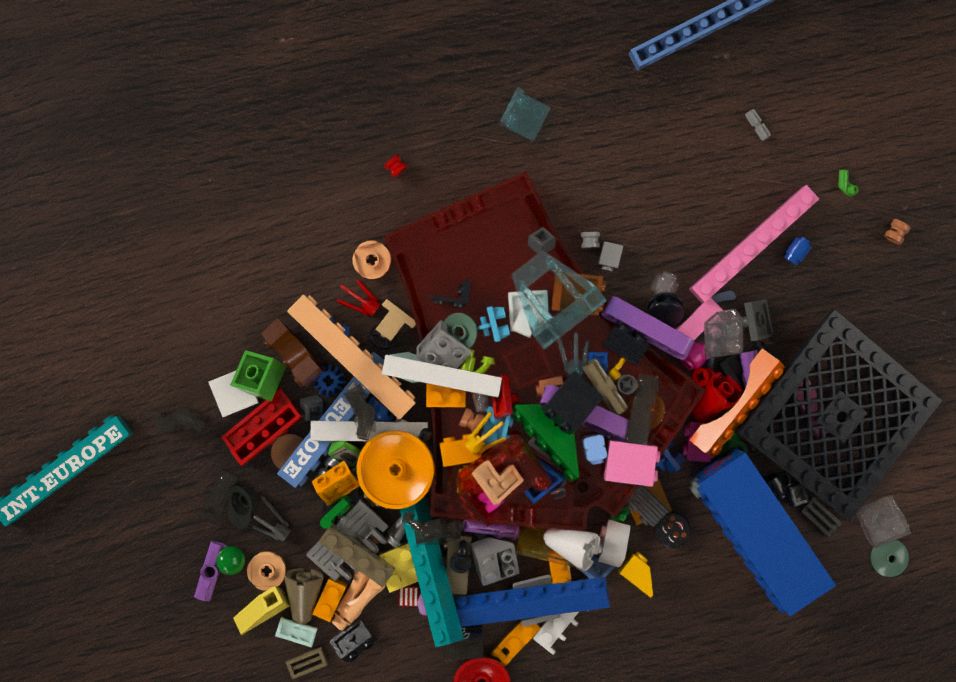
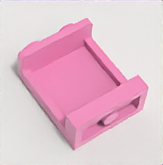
(631, 463)

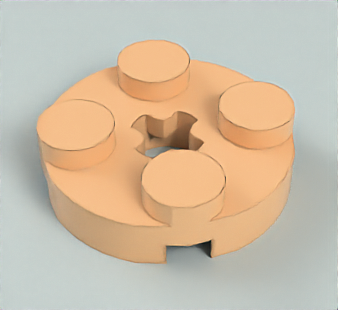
(362, 254)
(258, 562)

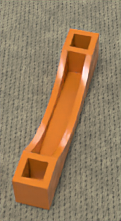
(713, 435)

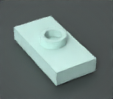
(297, 633)

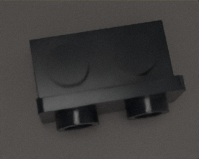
(353, 641)

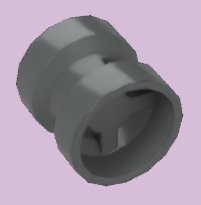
(626, 384)

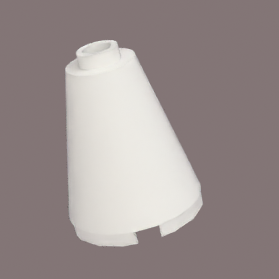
(573, 545)

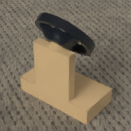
(390, 325)

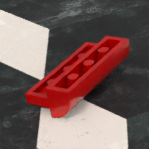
(261, 427)

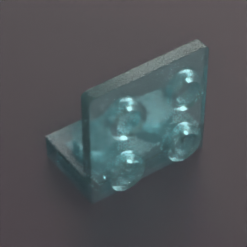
(524, 115)

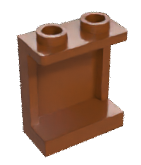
(562, 298)

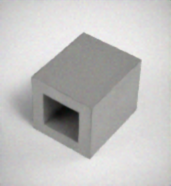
(610, 256)

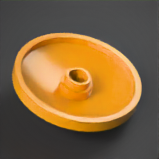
(395, 469)

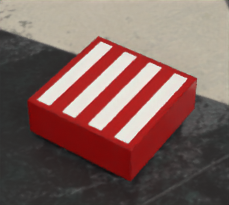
(408, 596)

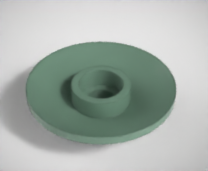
(462, 321)
(880, 558)

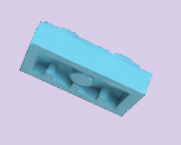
(501, 432)

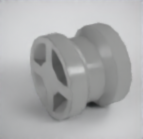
(590, 240)

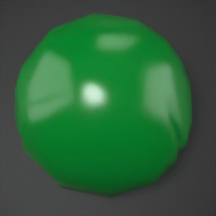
(230, 560)

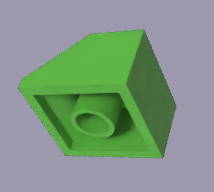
(258, 375)

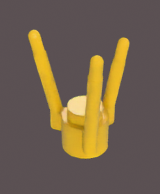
(476, 444)

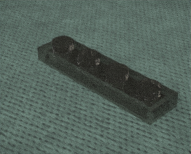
(642, 409)

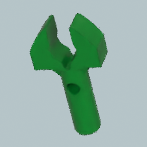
(622, 514)

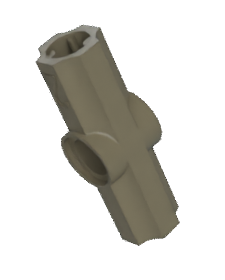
(605, 386)

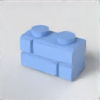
(594, 448)

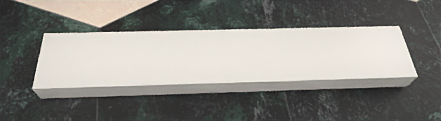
(441, 375)
(347, 429)

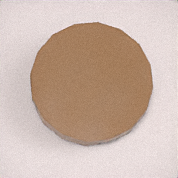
(284, 448)

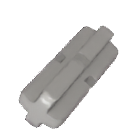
(755, 121)

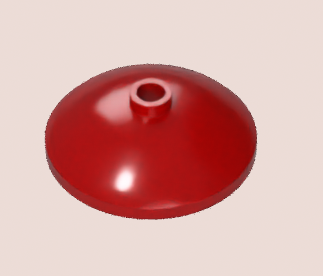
(484, 668)

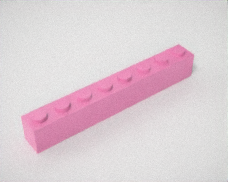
(754, 244)

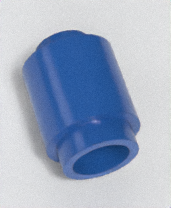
(797, 250)

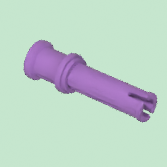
(497, 530)

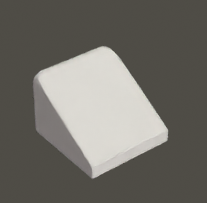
(521, 324)

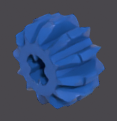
(324, 385)

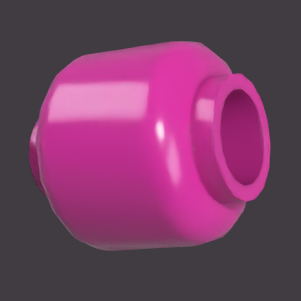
(696, 356)

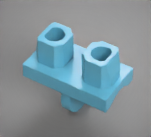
(498, 332)

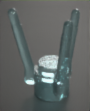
(574, 365)

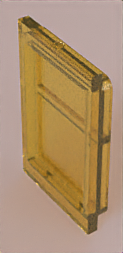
(532, 544)

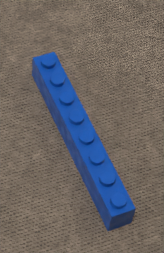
(533, 602)

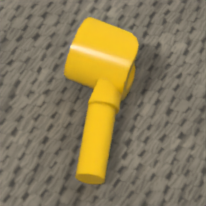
(614, 373)

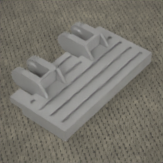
(358, 523)

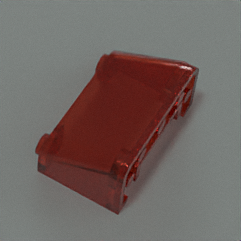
(509, 452)

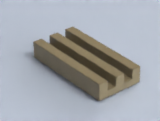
(321, 657)

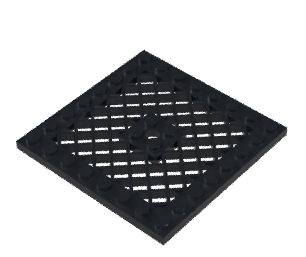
(892, 445)

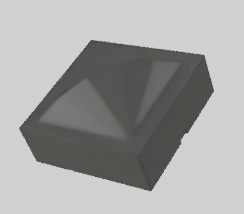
(797, 495)

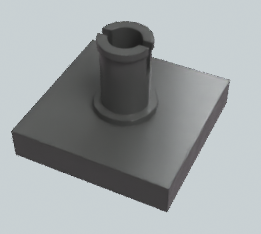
(758, 320)

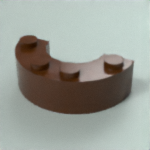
(295, 354)

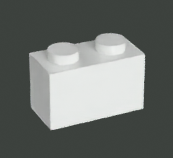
(614, 543)

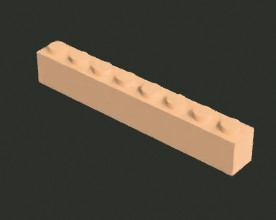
(351, 357)

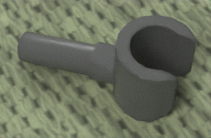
(559, 491)

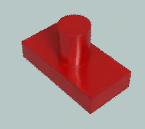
(503, 403)

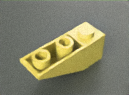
(261, 609)

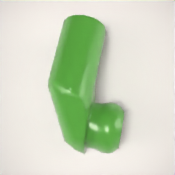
(844, 185)

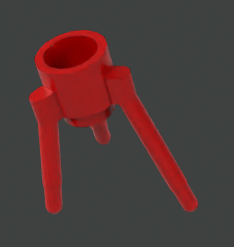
(370, 305)

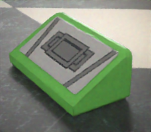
(344, 452)

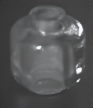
(665, 283)

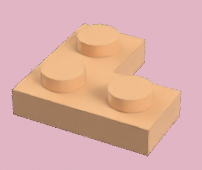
(497, 485)

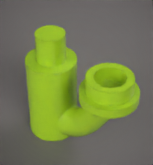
(469, 362)

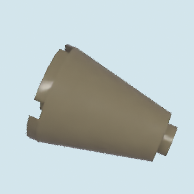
(303, 593)

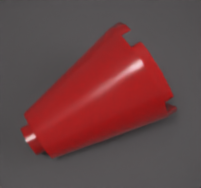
(720, 396)

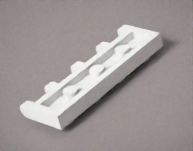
(553, 629)

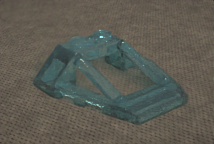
(570, 316)

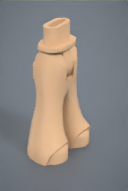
(354, 600)

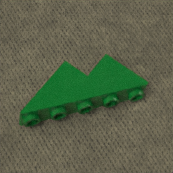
(549, 438)

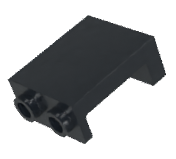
(732, 364)
(572, 403)

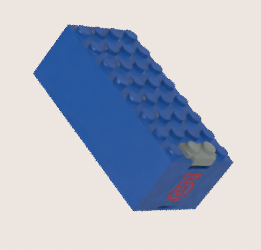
(761, 531)

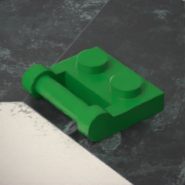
(340, 508)

